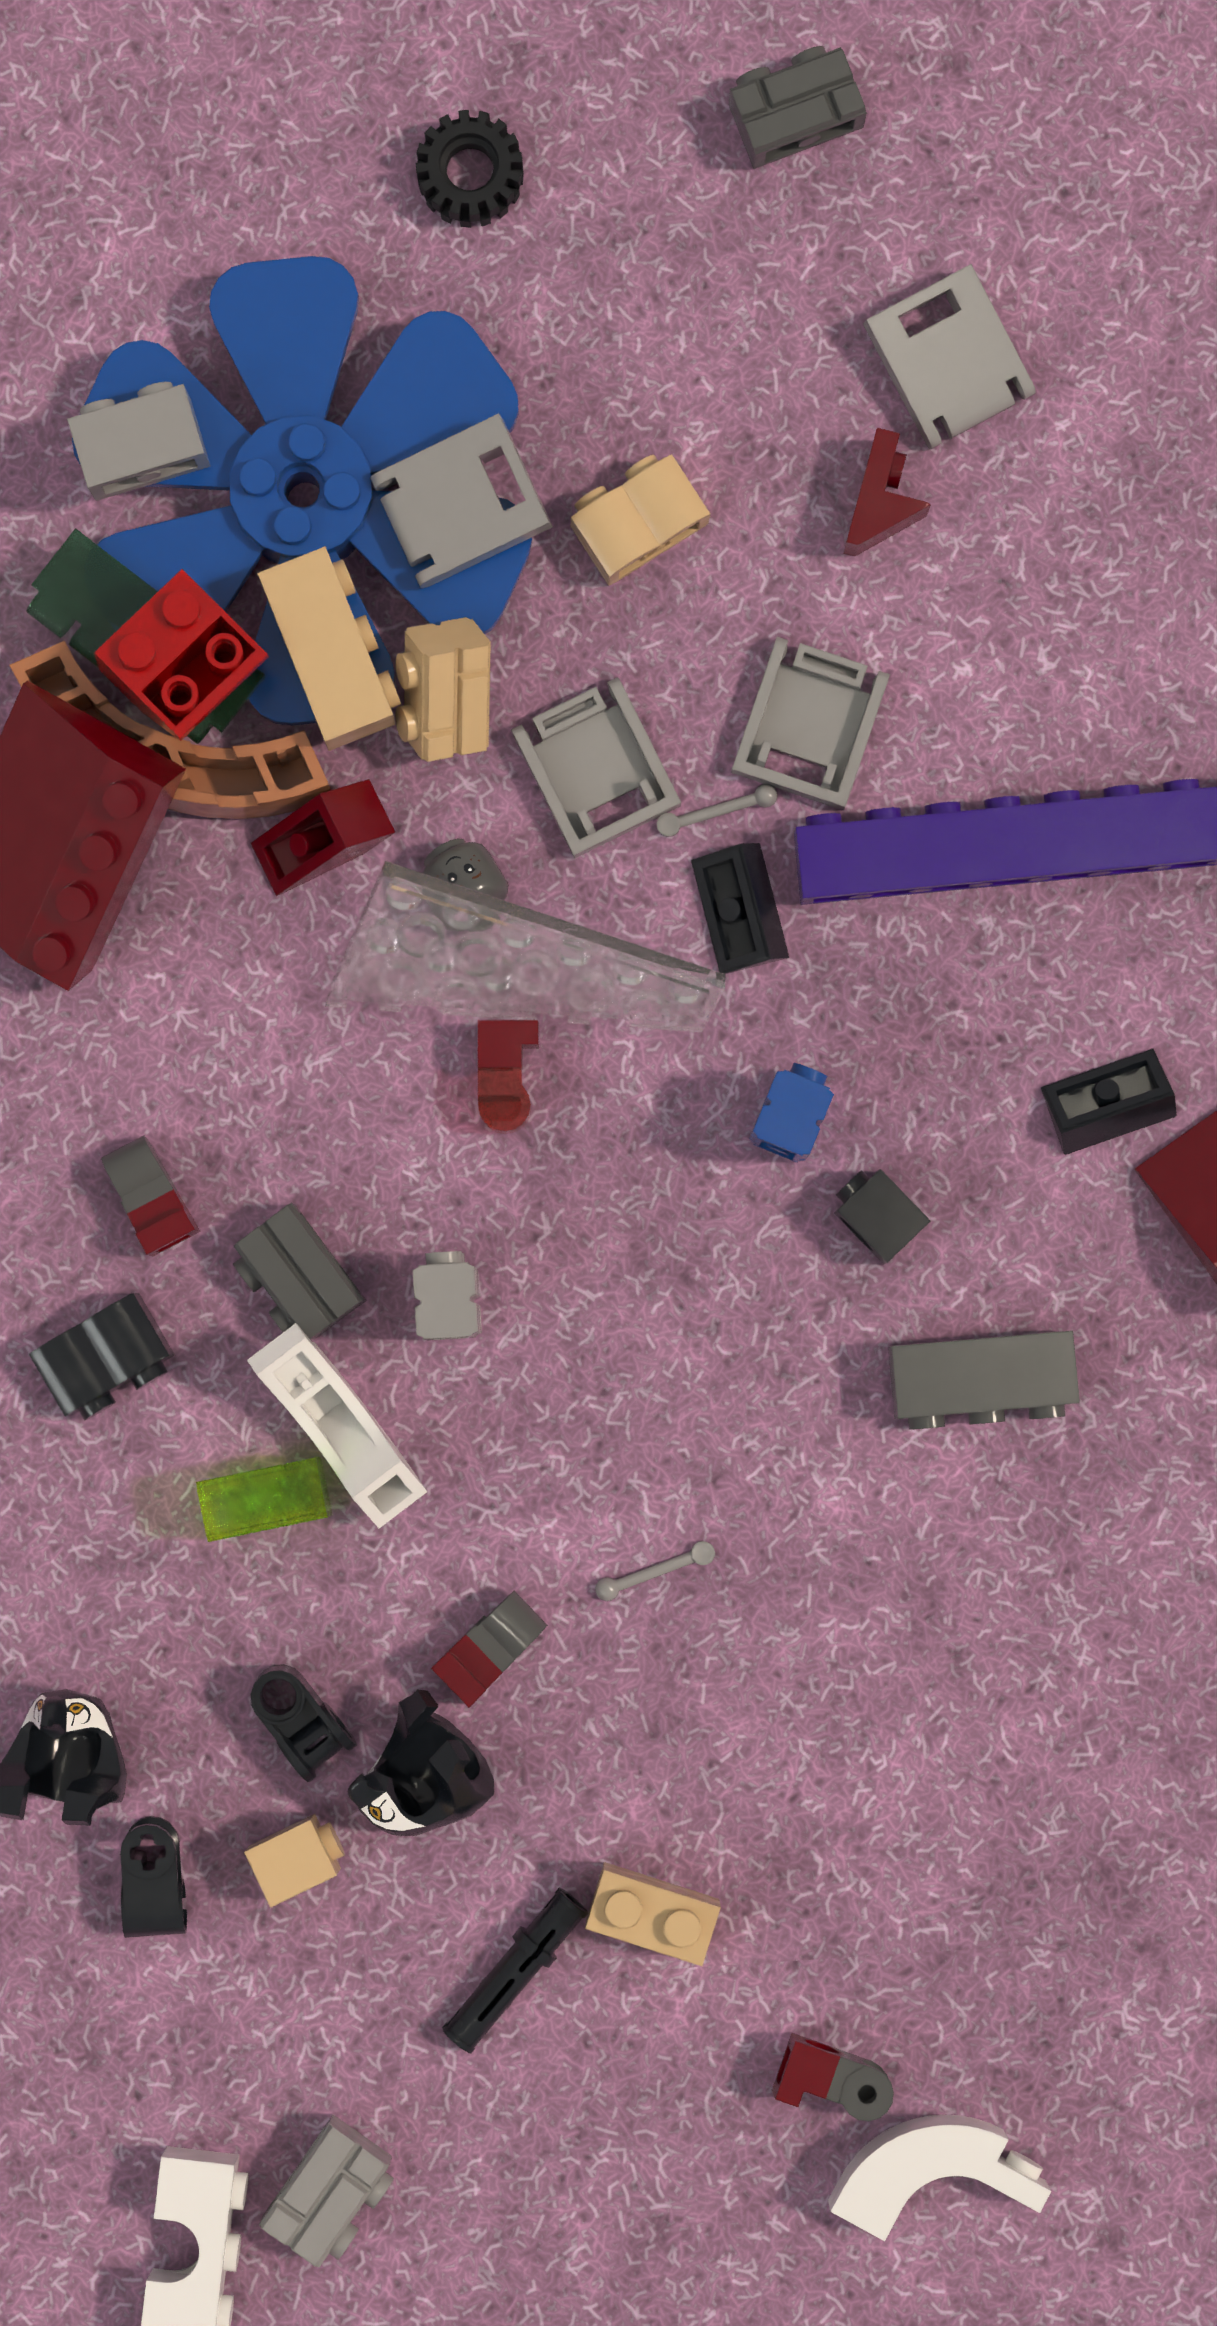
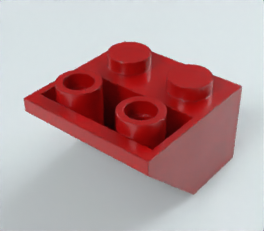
(179, 656)

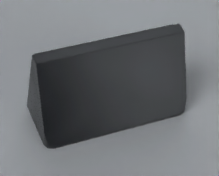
(740, 908)
(1109, 1101)

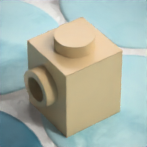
(295, 1859)

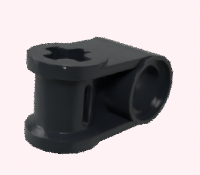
(301, 1723)
(152, 1889)

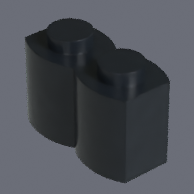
(102, 1356)

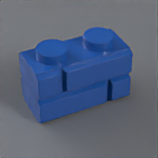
(792, 1113)

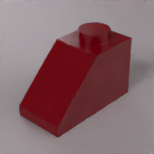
(322, 835)

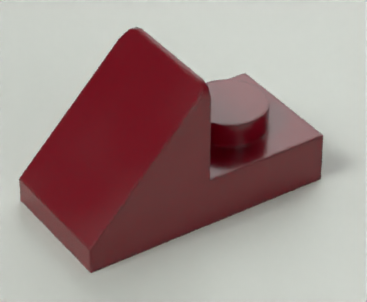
(880, 512)

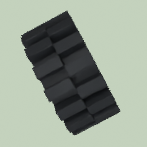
(464, 134)

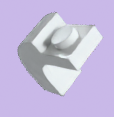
(338, 1425)
(924, 2150)

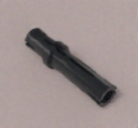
(531, 1951)

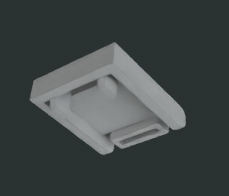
(953, 366)
(450, 506)
(813, 716)
(592, 759)

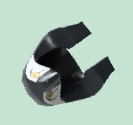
(64, 1755)
(424, 1775)

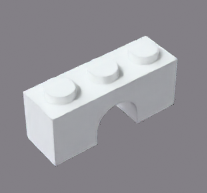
(200, 2193)

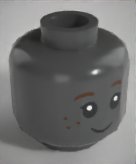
(467, 866)

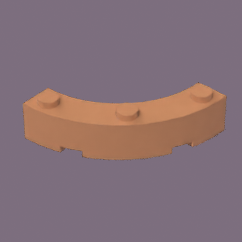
(217, 781)

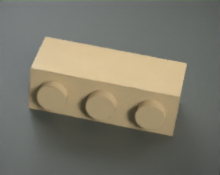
(330, 647)

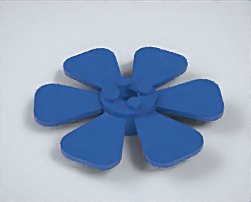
(288, 340)

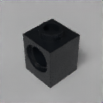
(879, 1214)

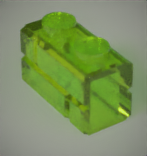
(264, 1499)

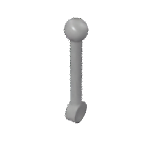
(670, 824)
(701, 1553)

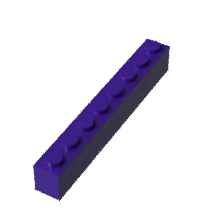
(1006, 842)

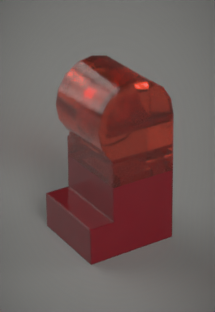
(501, 1094)

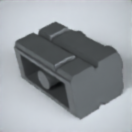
(796, 105)
(296, 1273)

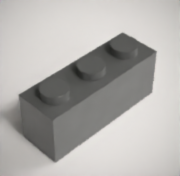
(984, 1378)

